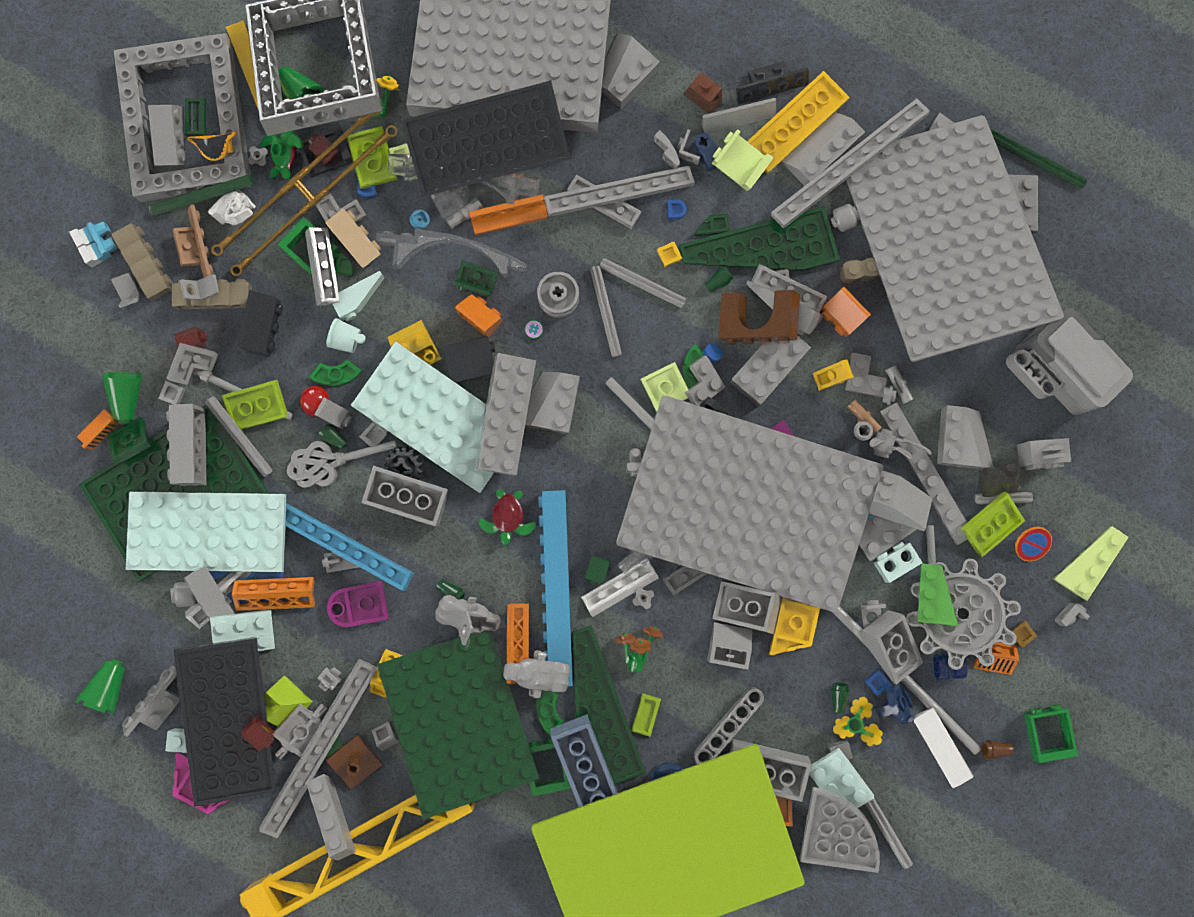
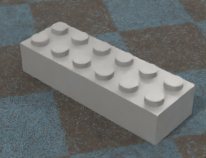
(505, 414)

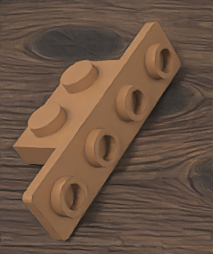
(190, 244)

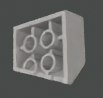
(627, 69)
(962, 439)

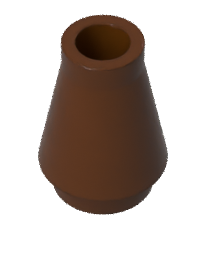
(994, 750)

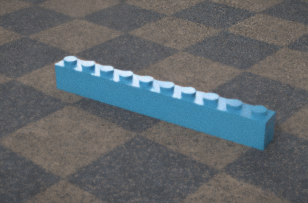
(556, 578)

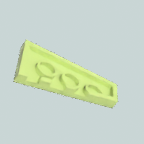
(1090, 566)

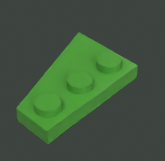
(934, 597)

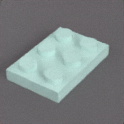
(243, 626)
(839, 776)

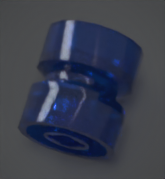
(944, 672)

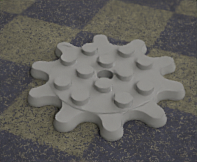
(984, 621)

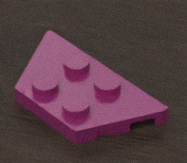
(182, 784)

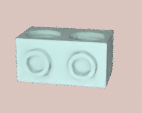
(899, 567)

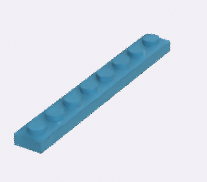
(347, 548)

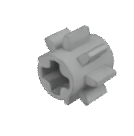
(329, 679)

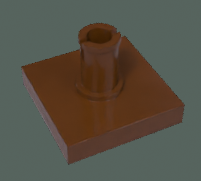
(354, 761)

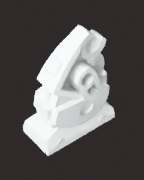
(232, 208)

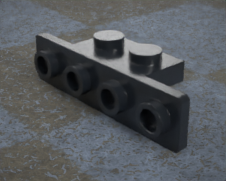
(770, 81)

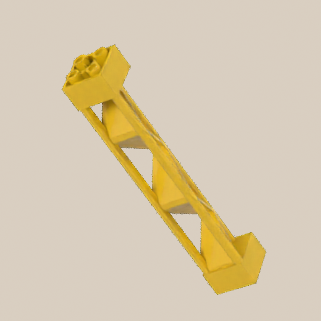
(266, 900)

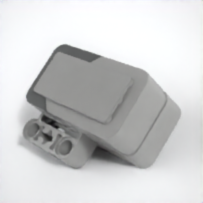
(1070, 363)

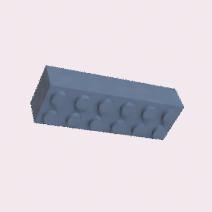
(583, 761)

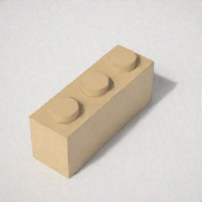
(354, 237)

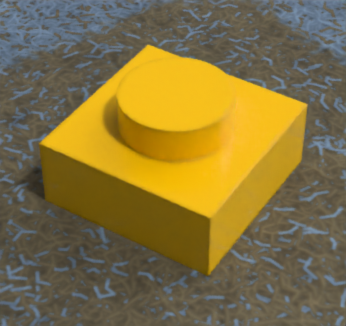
(669, 254)

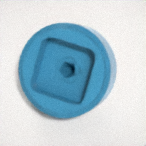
(419, 219)

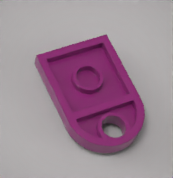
(360, 604)

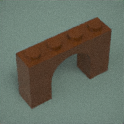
(780, 327)

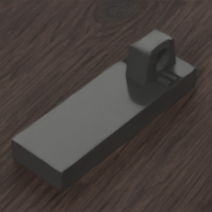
(682, 578)

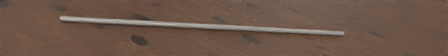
(841, 614)

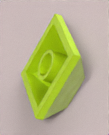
(283, 699)

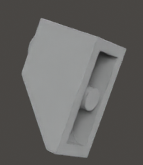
(334, 413)

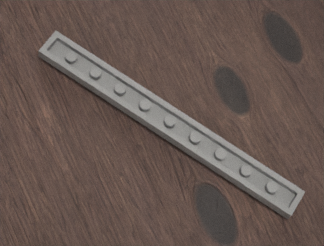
(849, 163)
(318, 748)

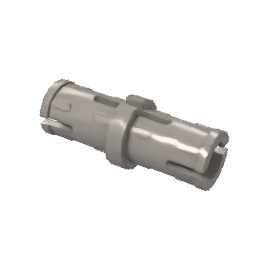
(462, 215)
(899, 384)

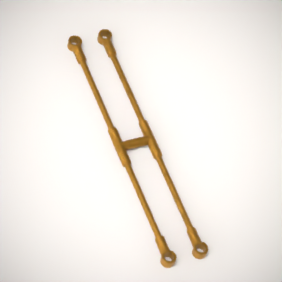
(312, 199)

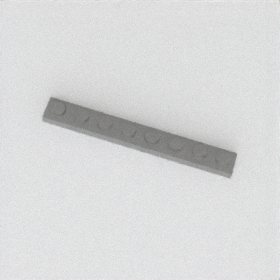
(618, 191)
(926, 473)

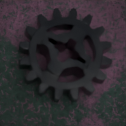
(408, 459)

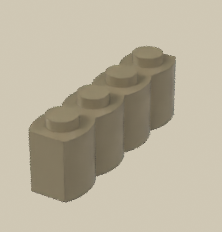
(142, 262)
(858, 270)
(229, 296)

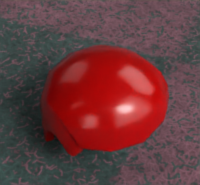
(311, 399)

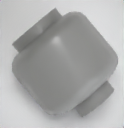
(845, 217)
(182, 595)

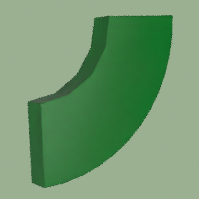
(335, 375)
(688, 376)
(547, 710)

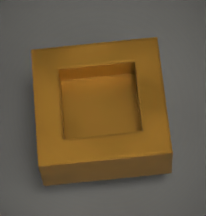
(1023, 633)

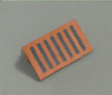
(97, 430)
(1005, 659)

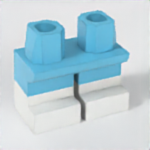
(91, 243)

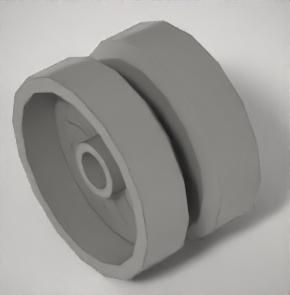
(558, 283)

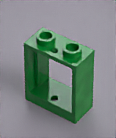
(295, 236)
(1069, 749)
(548, 787)

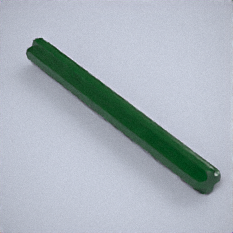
(1038, 159)
(201, 195)

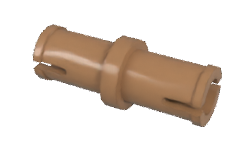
(863, 415)

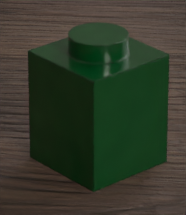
(597, 570)

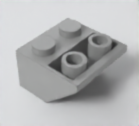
(730, 646)

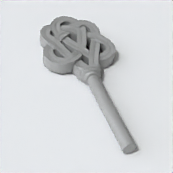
(329, 469)

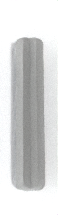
(1017, 497)

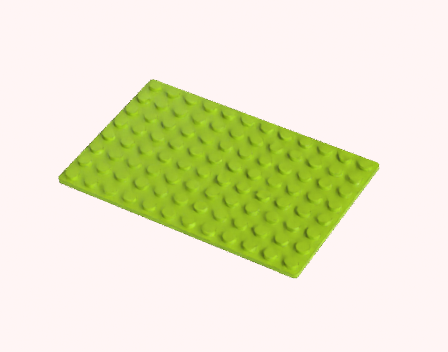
(674, 845)

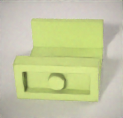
(741, 160)

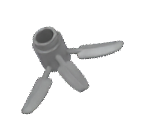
(884, 444)

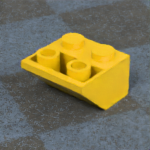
(418, 341)

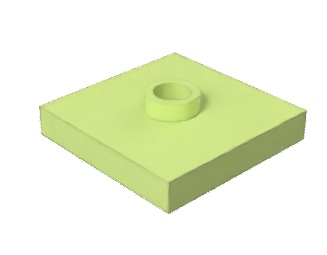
(665, 382)

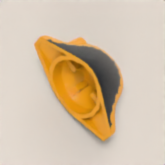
(214, 146)

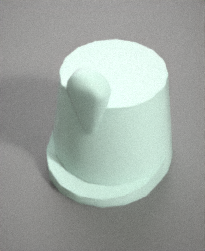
(344, 336)

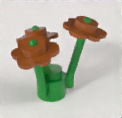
(640, 645)

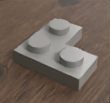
(329, 207)
(187, 359)
(708, 381)
(863, 382)

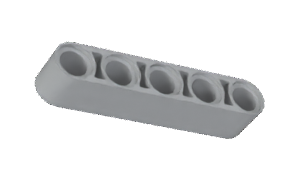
(730, 716)

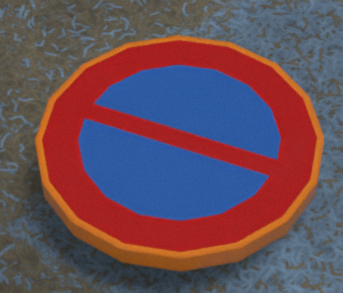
(1033, 543)

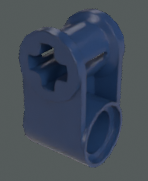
(707, 151)

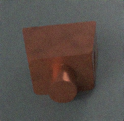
(704, 92)

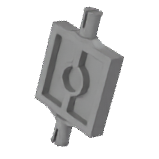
(298, 730)

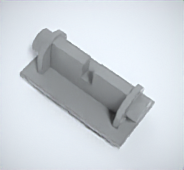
(336, 563)

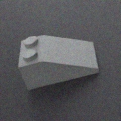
(900, 502)
(747, 607)
(893, 645)

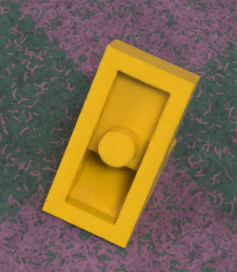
(833, 375)

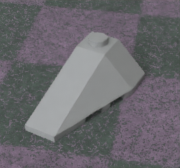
(807, 319)

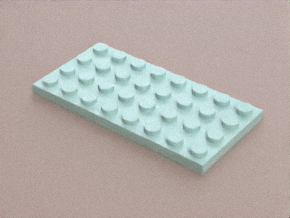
(426, 413)
(206, 531)

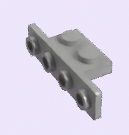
(155, 706)

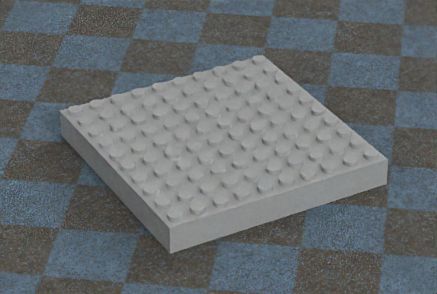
(503, 45)

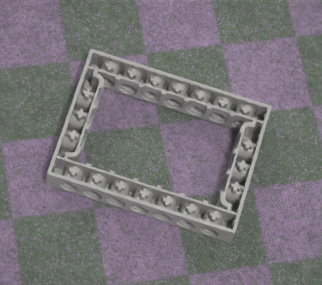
(207, 49)
(321, 108)

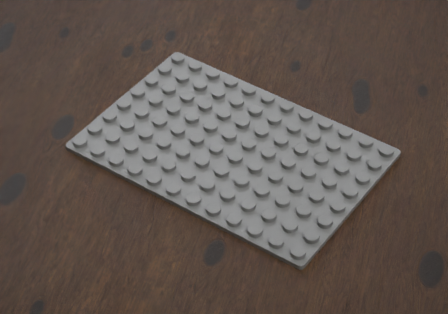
(951, 240)
(749, 504)

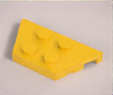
(794, 626)

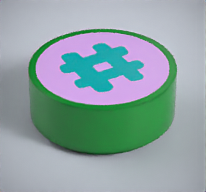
(533, 329)

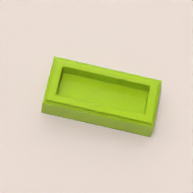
(646, 715)

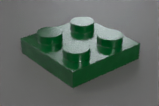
(128, 440)

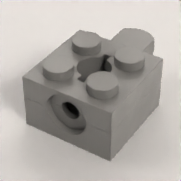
(1044, 454)

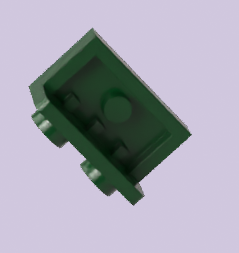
(476, 279)

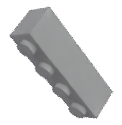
(330, 817)

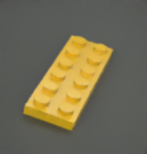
(799, 119)

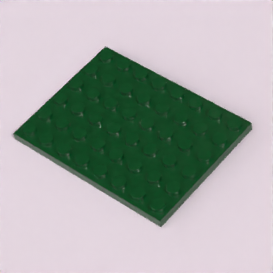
(109, 489)
(457, 723)

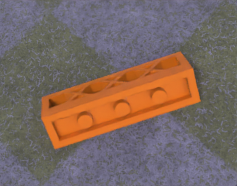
(508, 215)
(273, 590)
(517, 633)

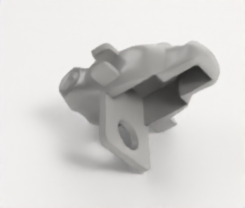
(465, 616)
(538, 674)

